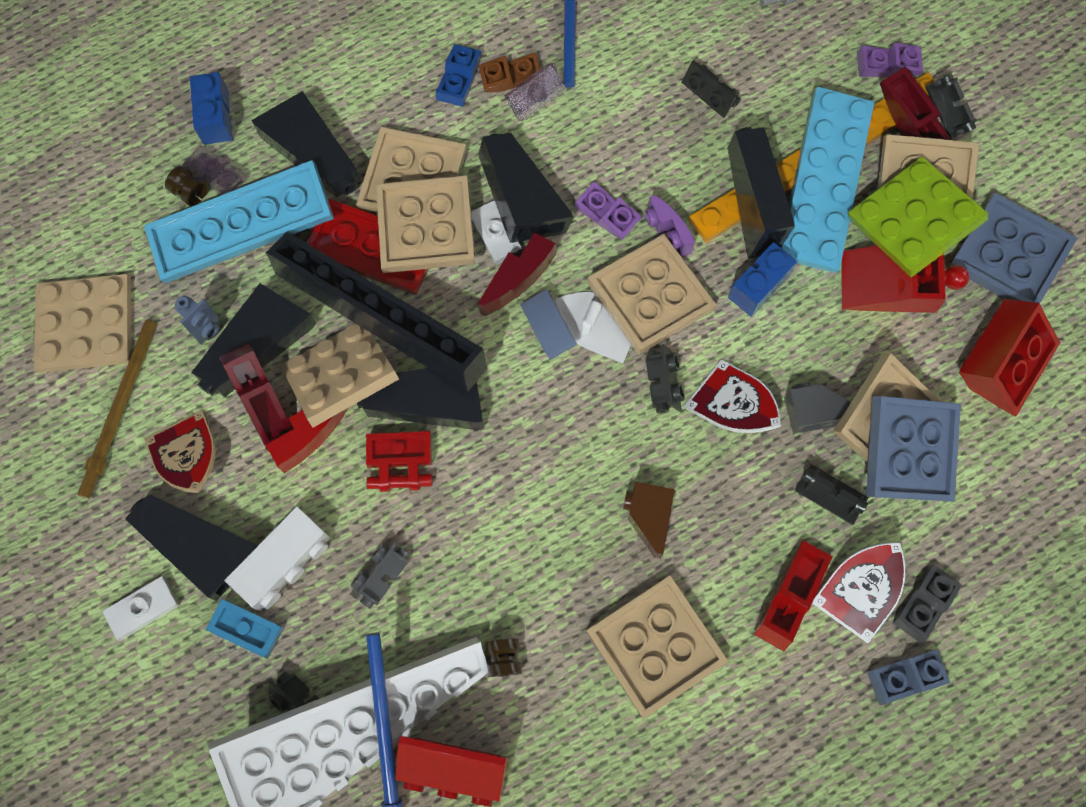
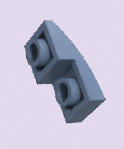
(548, 324)
(908, 677)

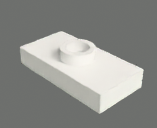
(492, 232)
(140, 608)

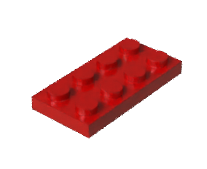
(355, 243)

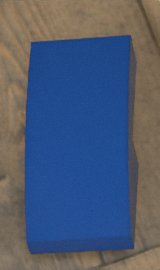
(458, 75)

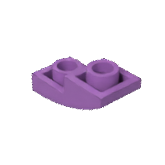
(885, 62)
(607, 212)
(665, 220)

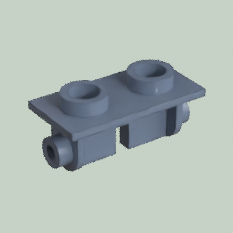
(198, 318)

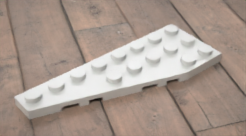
(322, 744)

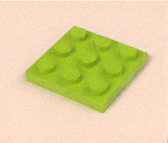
(917, 216)

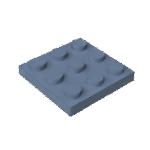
(1014, 252)
(913, 449)

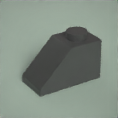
(814, 407)

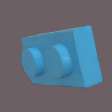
(244, 628)

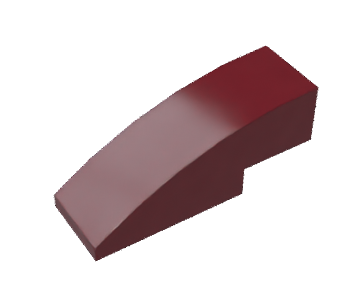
(911, 107)
(517, 274)
(256, 393)

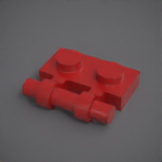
(399, 450)

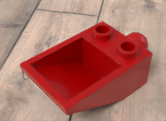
(878, 284)

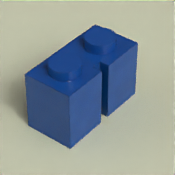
(210, 116)
(762, 279)

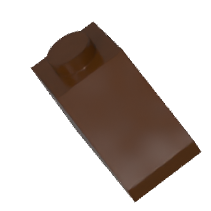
(650, 514)

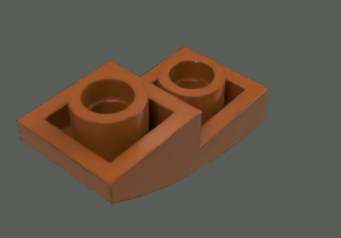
(505, 75)

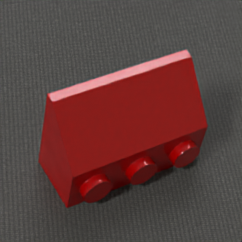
(1010, 355)
(450, 770)

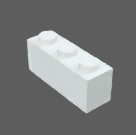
(278, 560)

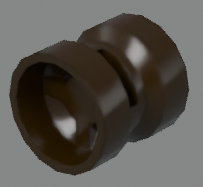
(182, 183)
(503, 665)

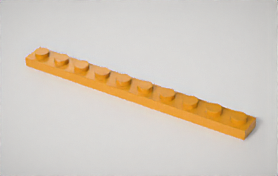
(724, 211)

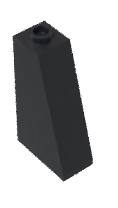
(302, 136)
(521, 191)
(758, 191)
(263, 322)
(426, 399)
(191, 544)

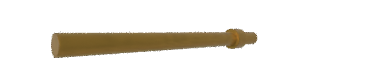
(95, 465)

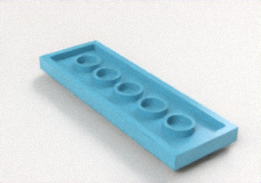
(827, 178)
(238, 222)

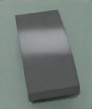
(927, 604)

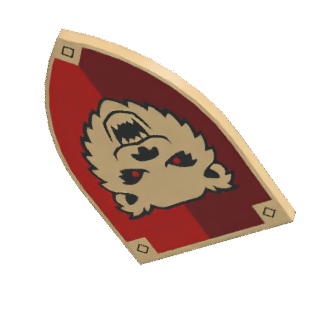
(183, 453)

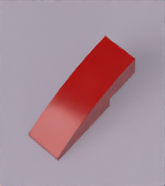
(301, 441)
(793, 596)

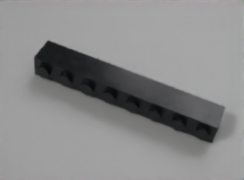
(378, 311)

